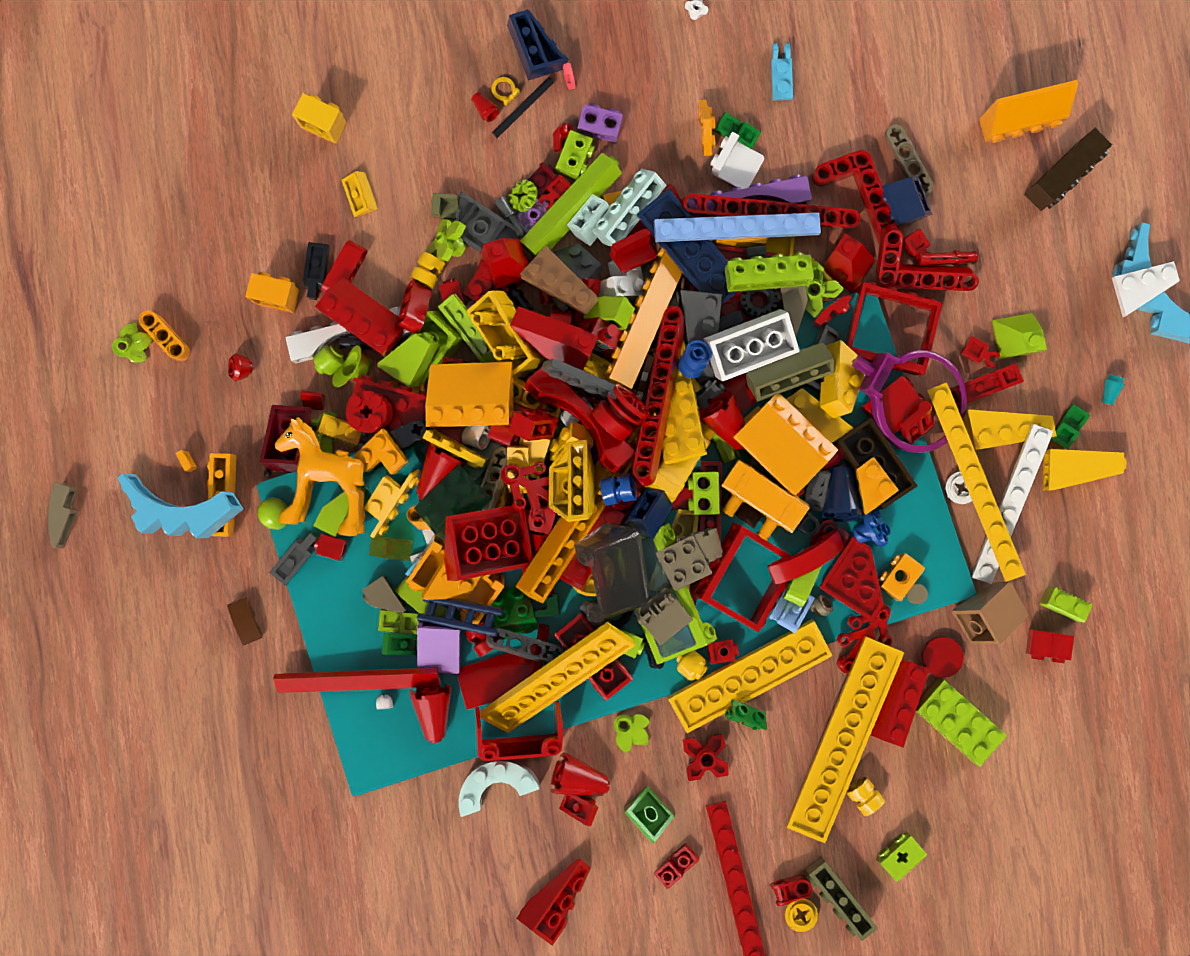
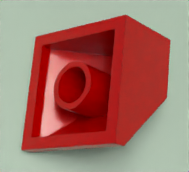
(504, 261)
(848, 263)

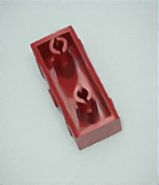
(608, 679)

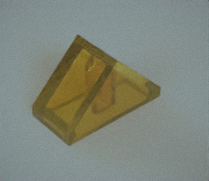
(391, 548)

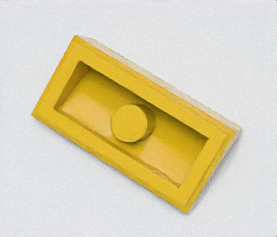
(359, 193)

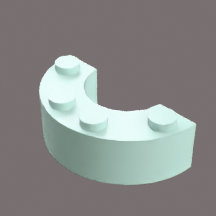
(490, 772)

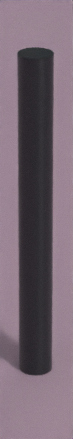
(522, 107)

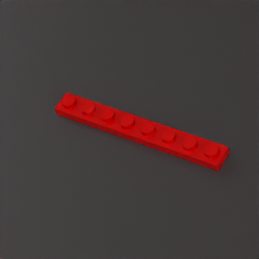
(735, 879)

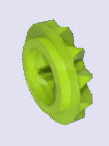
(525, 202)

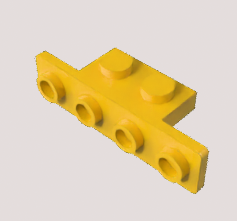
(387, 499)

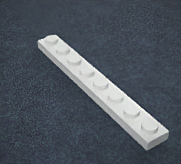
(1014, 496)

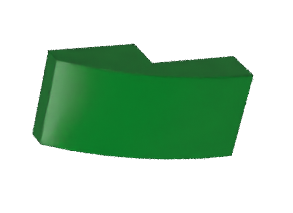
(747, 134)
(1070, 425)

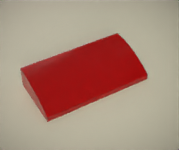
(492, 678)

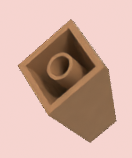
(991, 614)

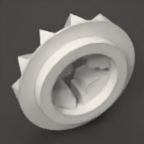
(952, 490)

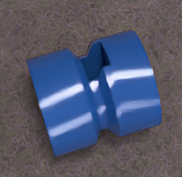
(694, 359)
(618, 489)

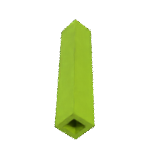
(554, 222)

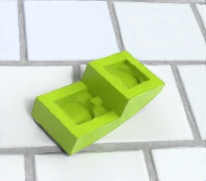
(398, 622)

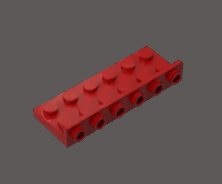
(405, 405)

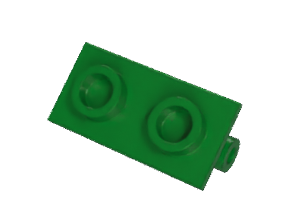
(748, 715)

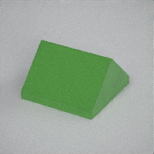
(649, 814)

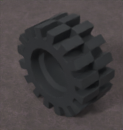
(754, 311)

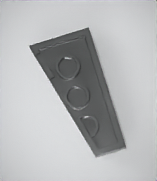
(579, 379)

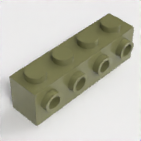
(790, 371)
(845, 904)

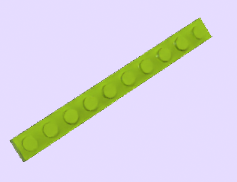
(456, 314)

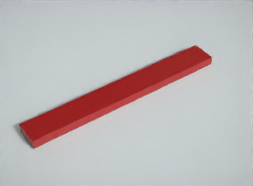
(357, 680)

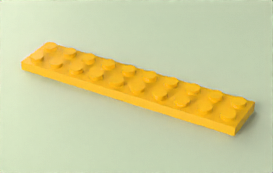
(844, 739)

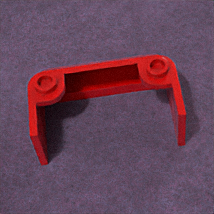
(521, 746)

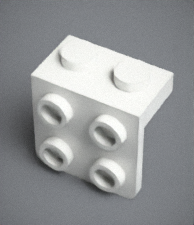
(736, 162)

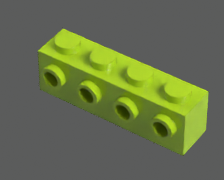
(769, 272)

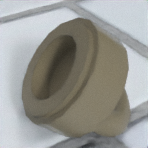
(821, 606)

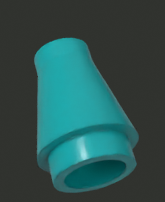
(1112, 387)

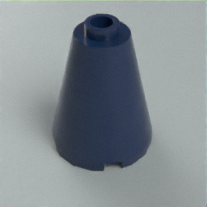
(842, 496)

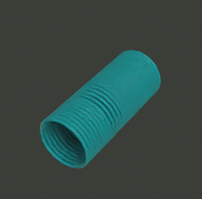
(416, 461)

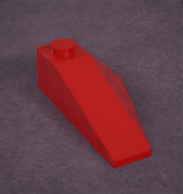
(554, 337)
(549, 907)

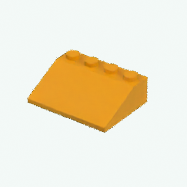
(1028, 112)
(470, 394)
(786, 444)

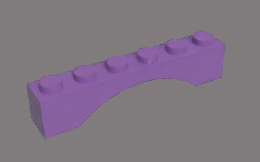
(794, 190)

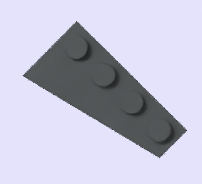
(702, 317)

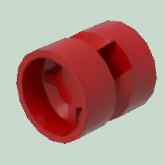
(479, 640)

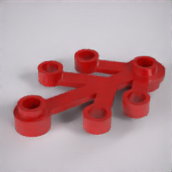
(532, 487)
(868, 631)

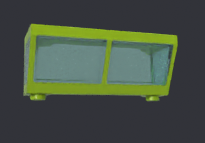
(693, 634)

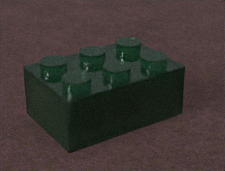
(452, 496)

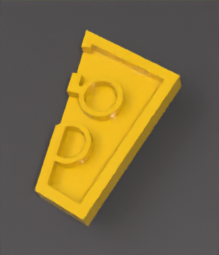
(455, 448)

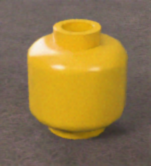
(692, 665)

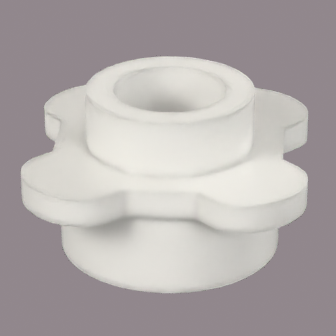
(695, 14)

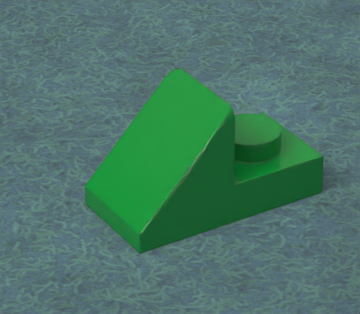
(399, 644)

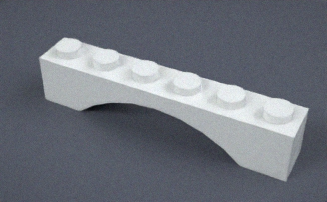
(305, 345)

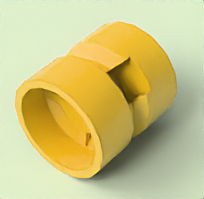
(427, 269)
(867, 798)

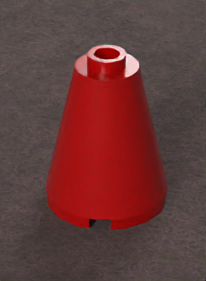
(724, 418)
(435, 468)
(432, 710)
(578, 778)

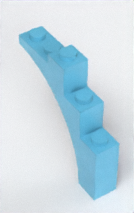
(1169, 318)
(155, 513)

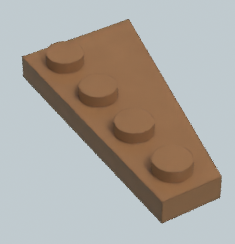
(556, 279)

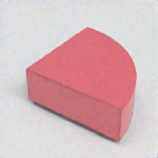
(568, 75)

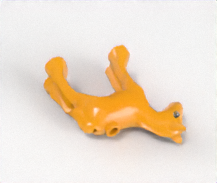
(322, 467)

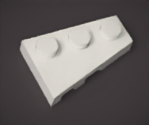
(1143, 285)

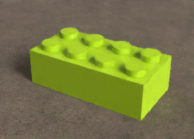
(959, 722)

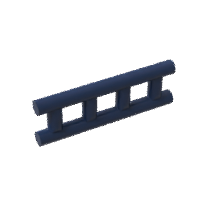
(468, 624)

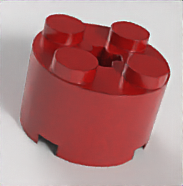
(357, 412)

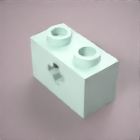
(586, 219)

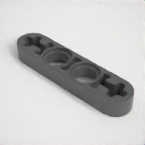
(526, 643)

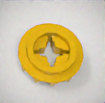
(798, 924)

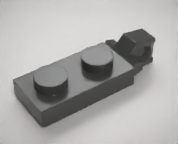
(294, 559)

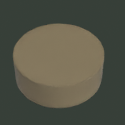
(917, 594)

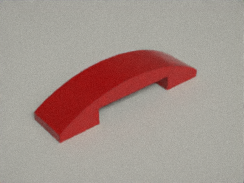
(989, 384)
(808, 559)

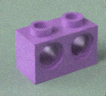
(598, 128)

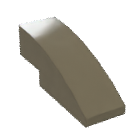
(61, 514)

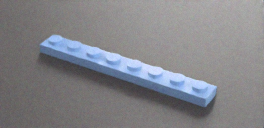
(736, 227)

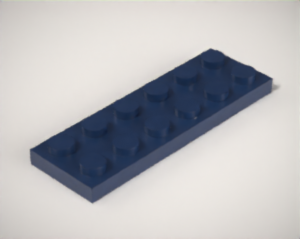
(697, 259)

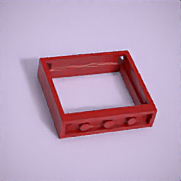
(907, 298)
(718, 567)

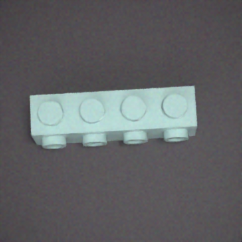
(622, 213)

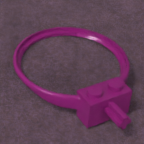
(875, 378)

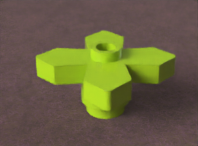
(448, 240)
(826, 289)

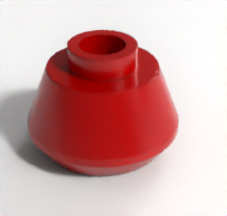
(239, 367)

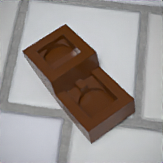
(745, 512)
(244, 621)

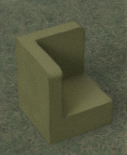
(444, 206)

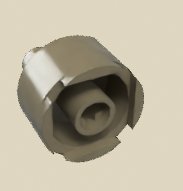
(708, 542)

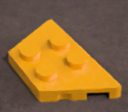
(442, 589)

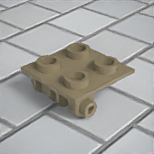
(683, 562)
(663, 616)

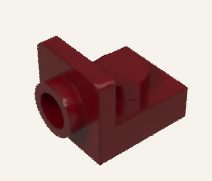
(543, 178)

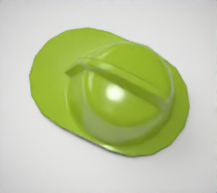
(354, 366)

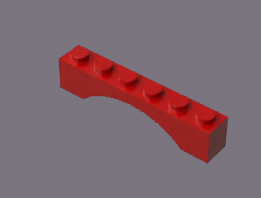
(553, 391)

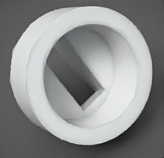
(384, 702)

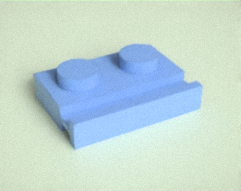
(789, 614)

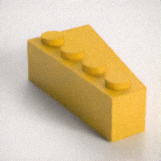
(998, 429)

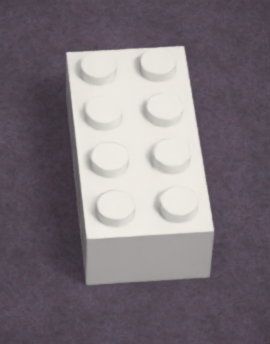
(752, 345)

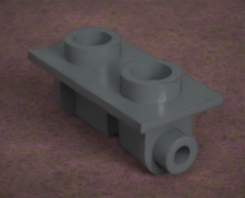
(711, 390)

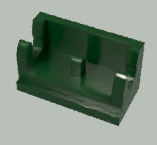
(552, 605)

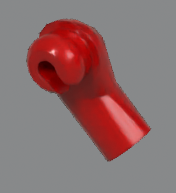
(561, 134)

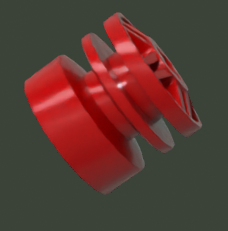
(623, 408)

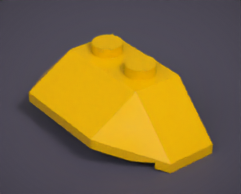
(573, 482)

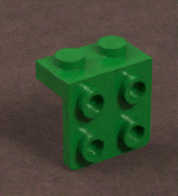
(517, 614)

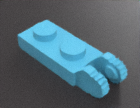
(781, 74)

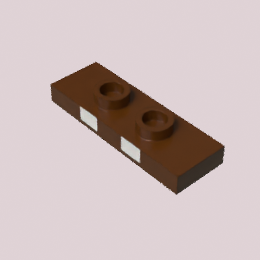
(644, 376)

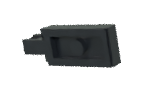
(315, 268)

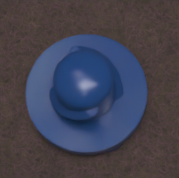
(872, 529)

